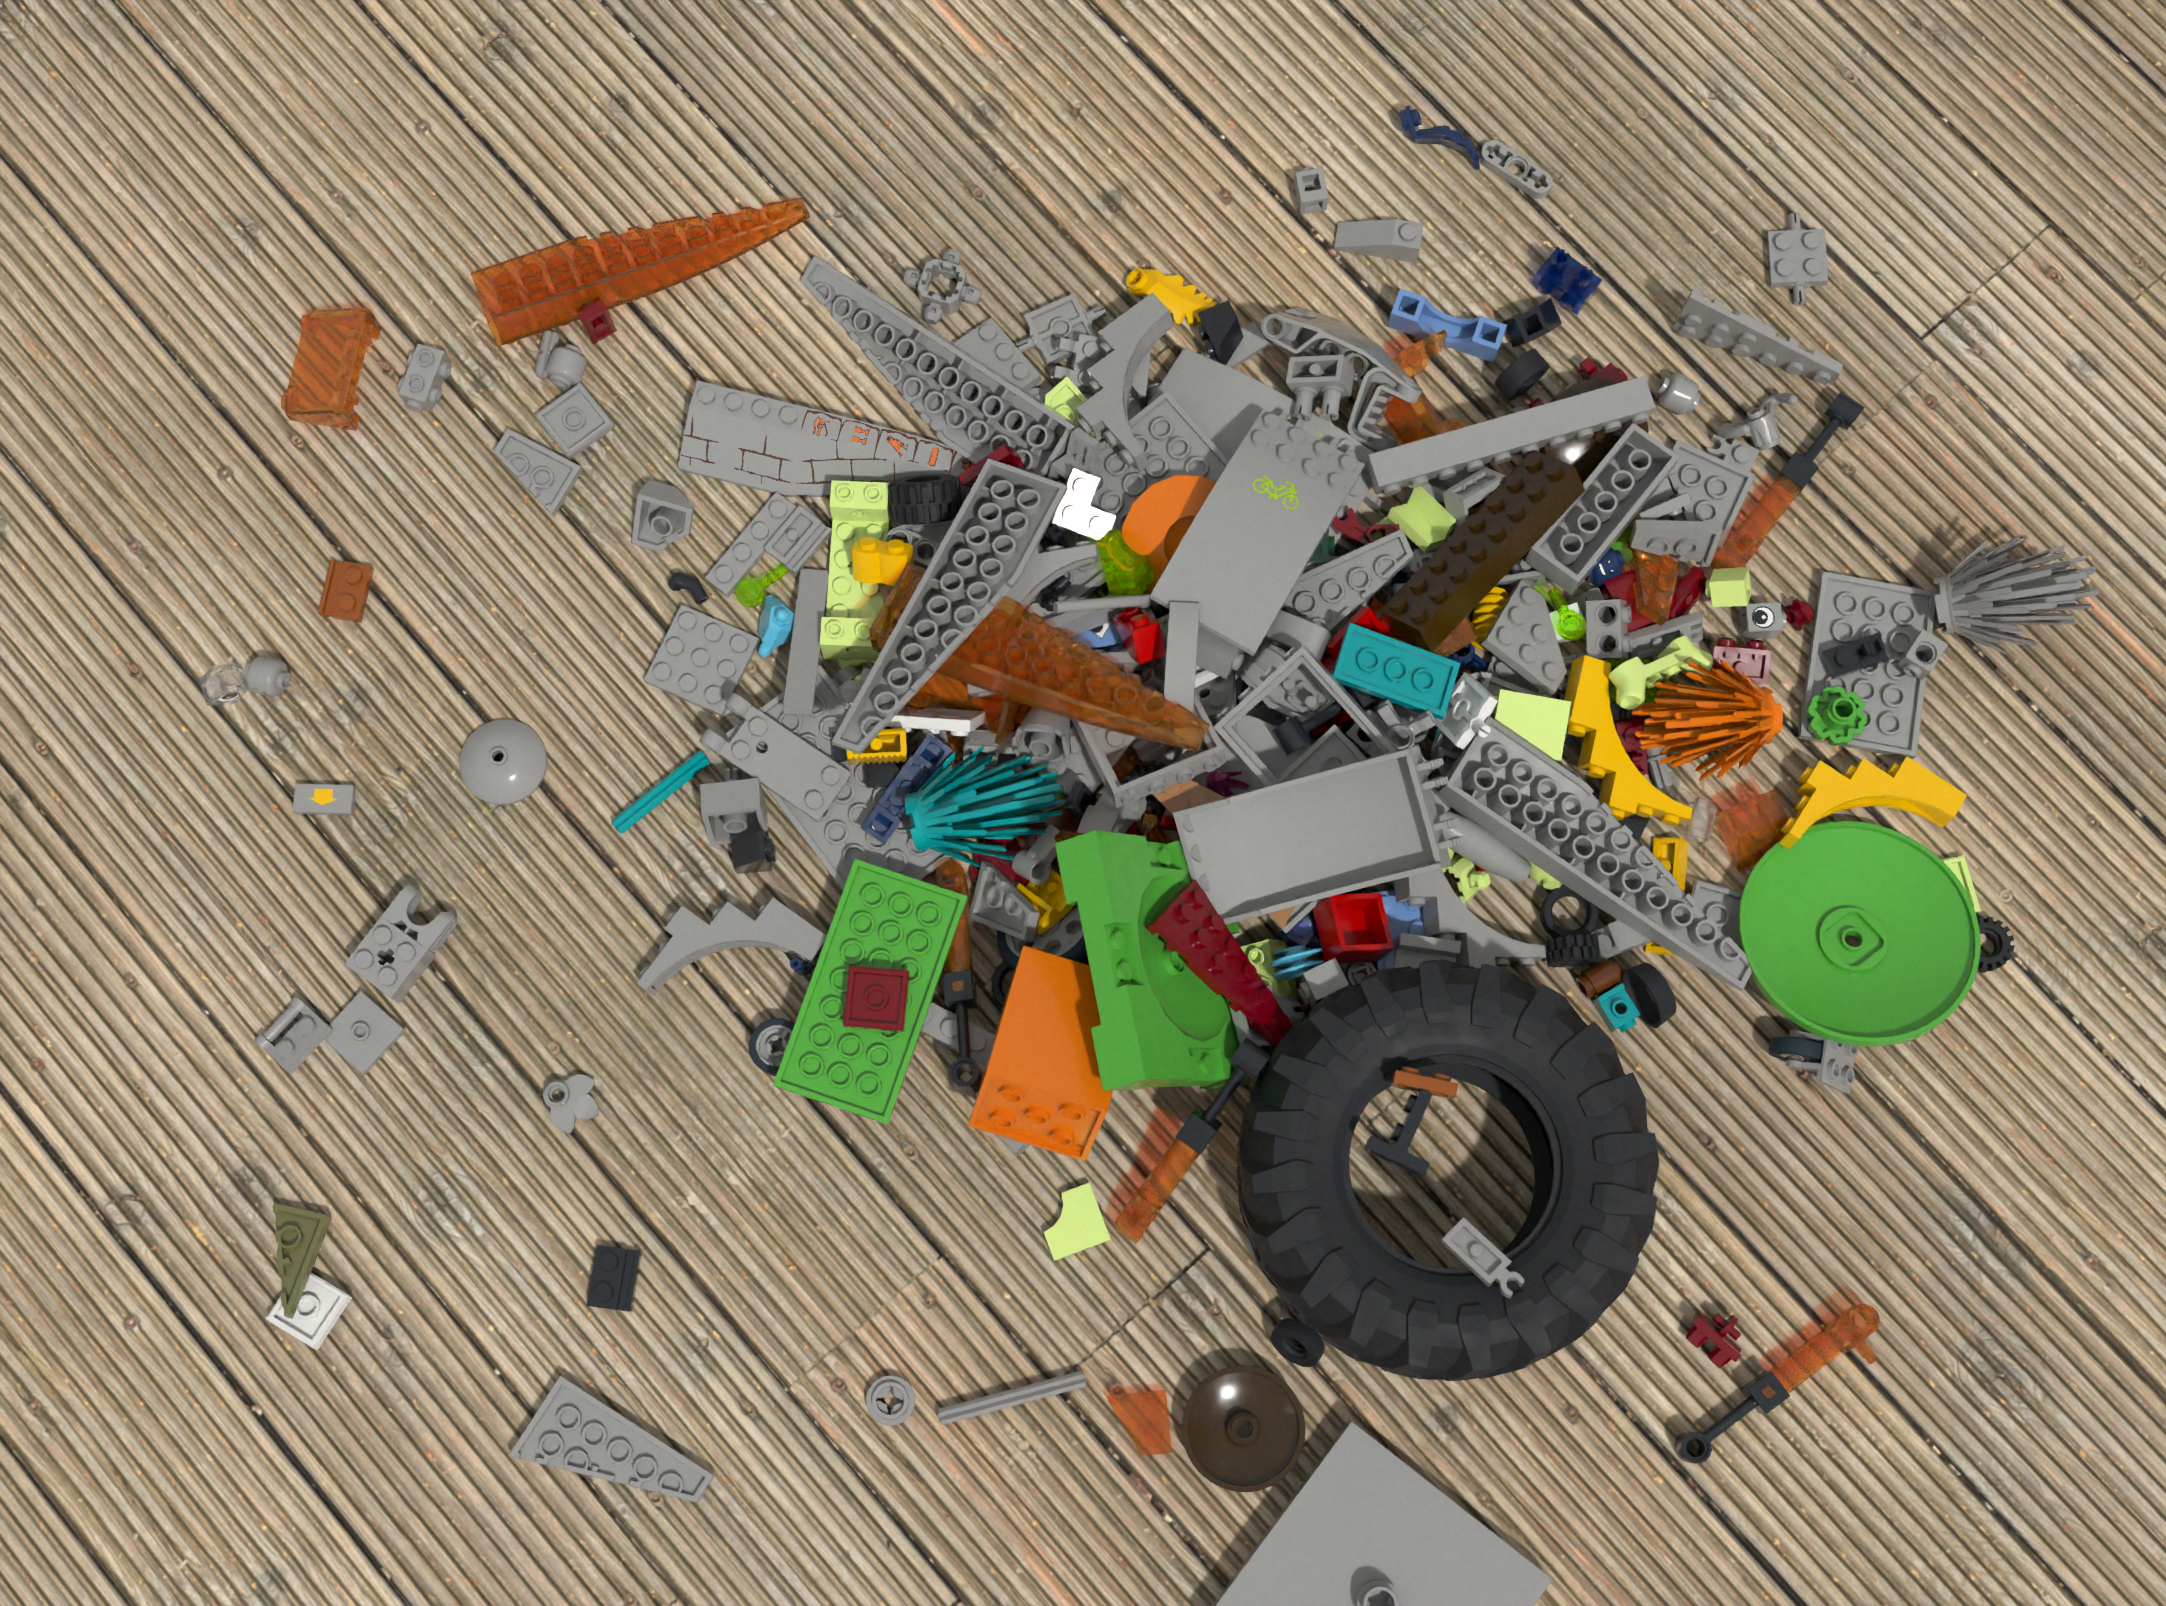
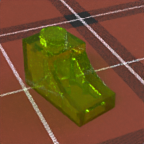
(1124, 569)

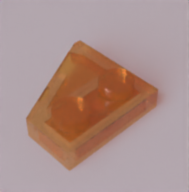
(1145, 1420)

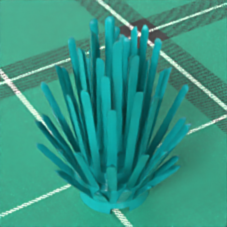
(963, 804)

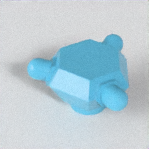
(774, 625)

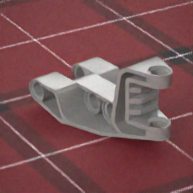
(1315, 334)

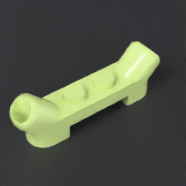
(1634, 676)

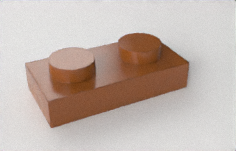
(1410, 1080)

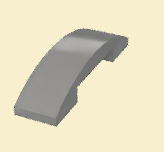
(1182, 654)

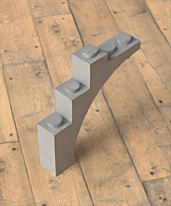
(1124, 347)
(1041, 572)
(1450, 919)
(730, 928)

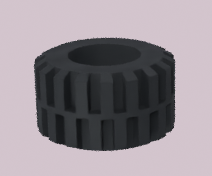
(925, 499)

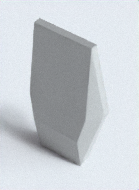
(1296, 695)

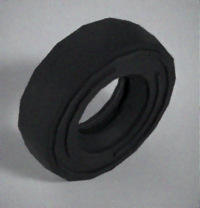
(1289, 1349)

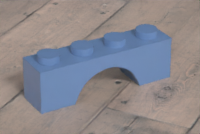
(1474, 336)

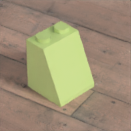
(1534, 719)

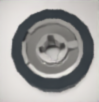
(762, 1044)

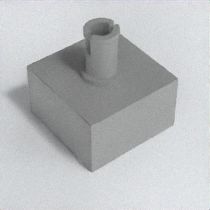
(733, 808)

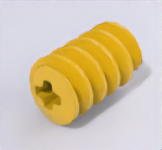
(1486, 613)

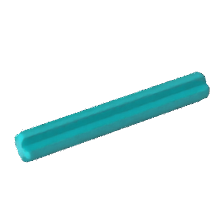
(660, 792)

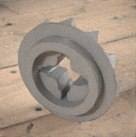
(881, 1388)

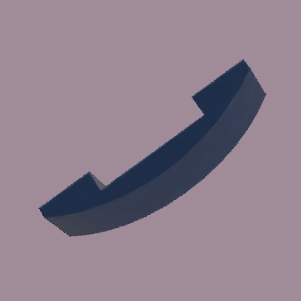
(914, 773)

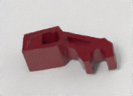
(1357, 533)

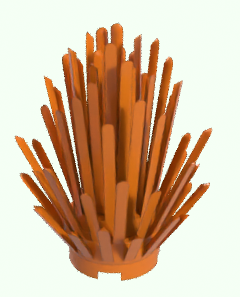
(1711, 720)

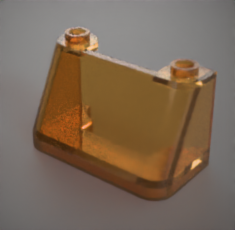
(329, 366)

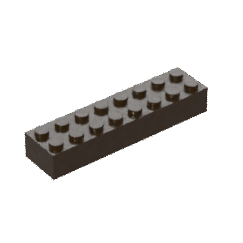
(1482, 550)

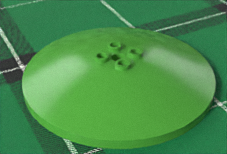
(1891, 895)

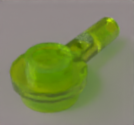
(751, 591)
(1570, 624)

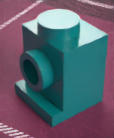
(1606, 1008)

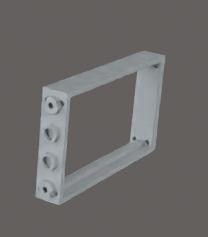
(1271, 680)
(1155, 782)

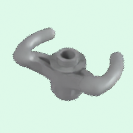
(1760, 422)

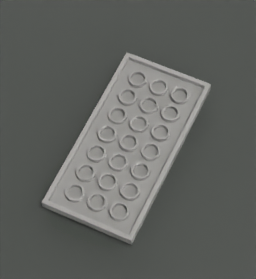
(1172, 448)
(838, 834)

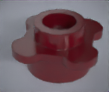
(1798, 614)

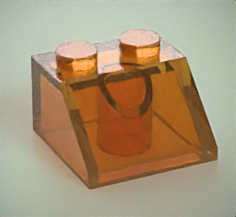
(1752, 828)

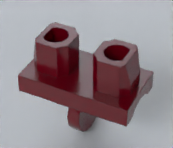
(1725, 1347)

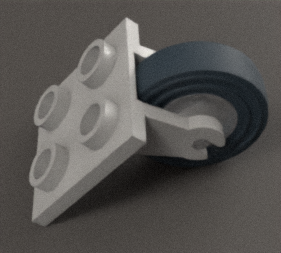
(1831, 1061)

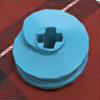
(1294, 961)

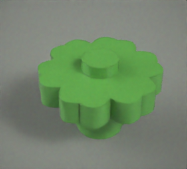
(1836, 716)

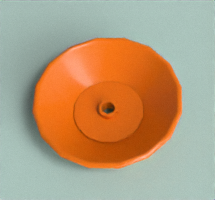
(1162, 518)

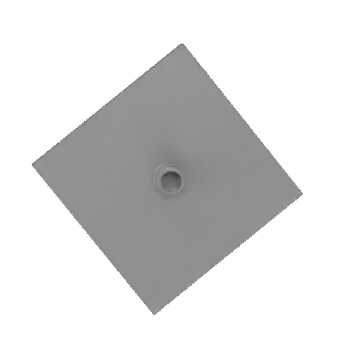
(1378, 1536)

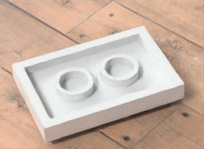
(937, 719)

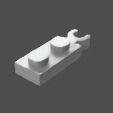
(1481, 1256)

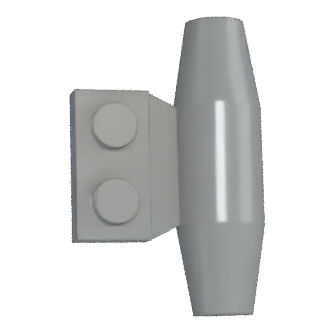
(1485, 849)

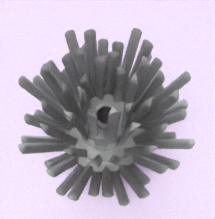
(1989, 602)

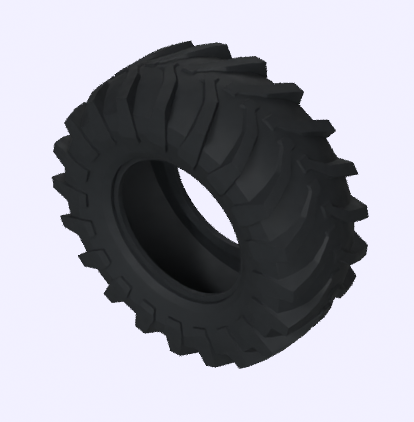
(1585, 1143)

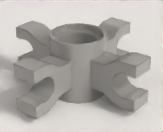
(1394, 722)

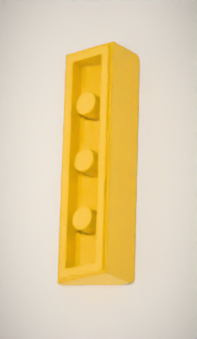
(1672, 854)

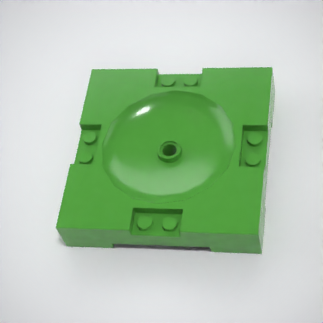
(1153, 1011)

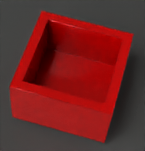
(1353, 928)

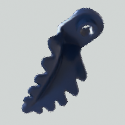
(1438, 135)

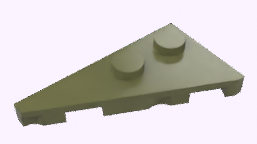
(299, 1242)

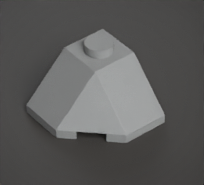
(661, 516)

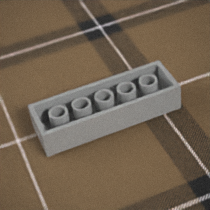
(1604, 510)

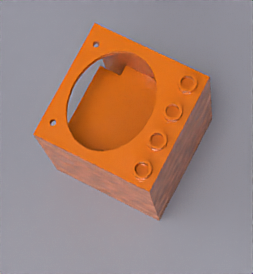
(1043, 1061)

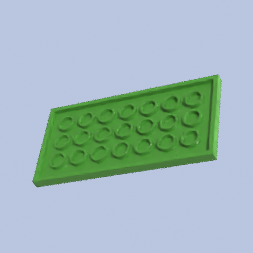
(877, 924)

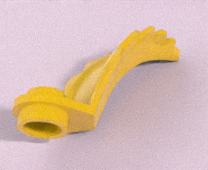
(1171, 292)

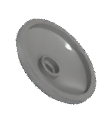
(512, 777)

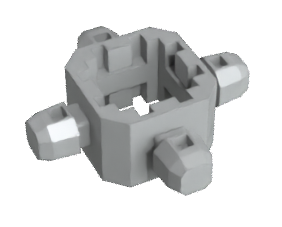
(950, 269)

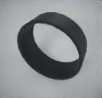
(1651, 1013)

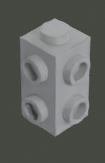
(424, 378)

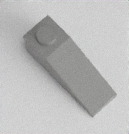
(1380, 238)

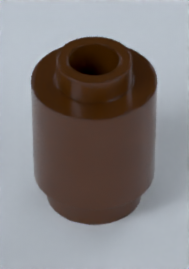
(1599, 978)

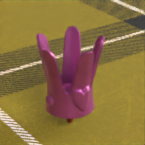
(1220, 782)

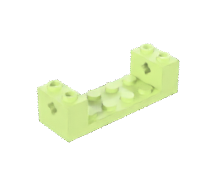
(852, 606)

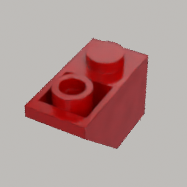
(1140, 634)

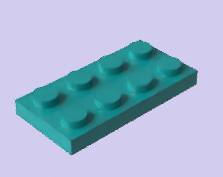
(1395, 671)

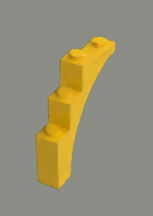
(1602, 752)
(1902, 787)

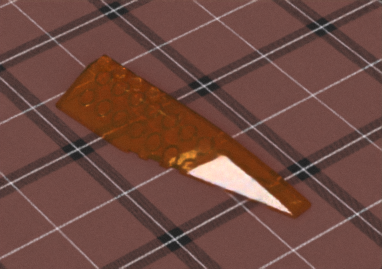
(560, 280)
(1045, 669)

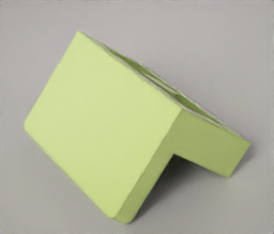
(1423, 520)

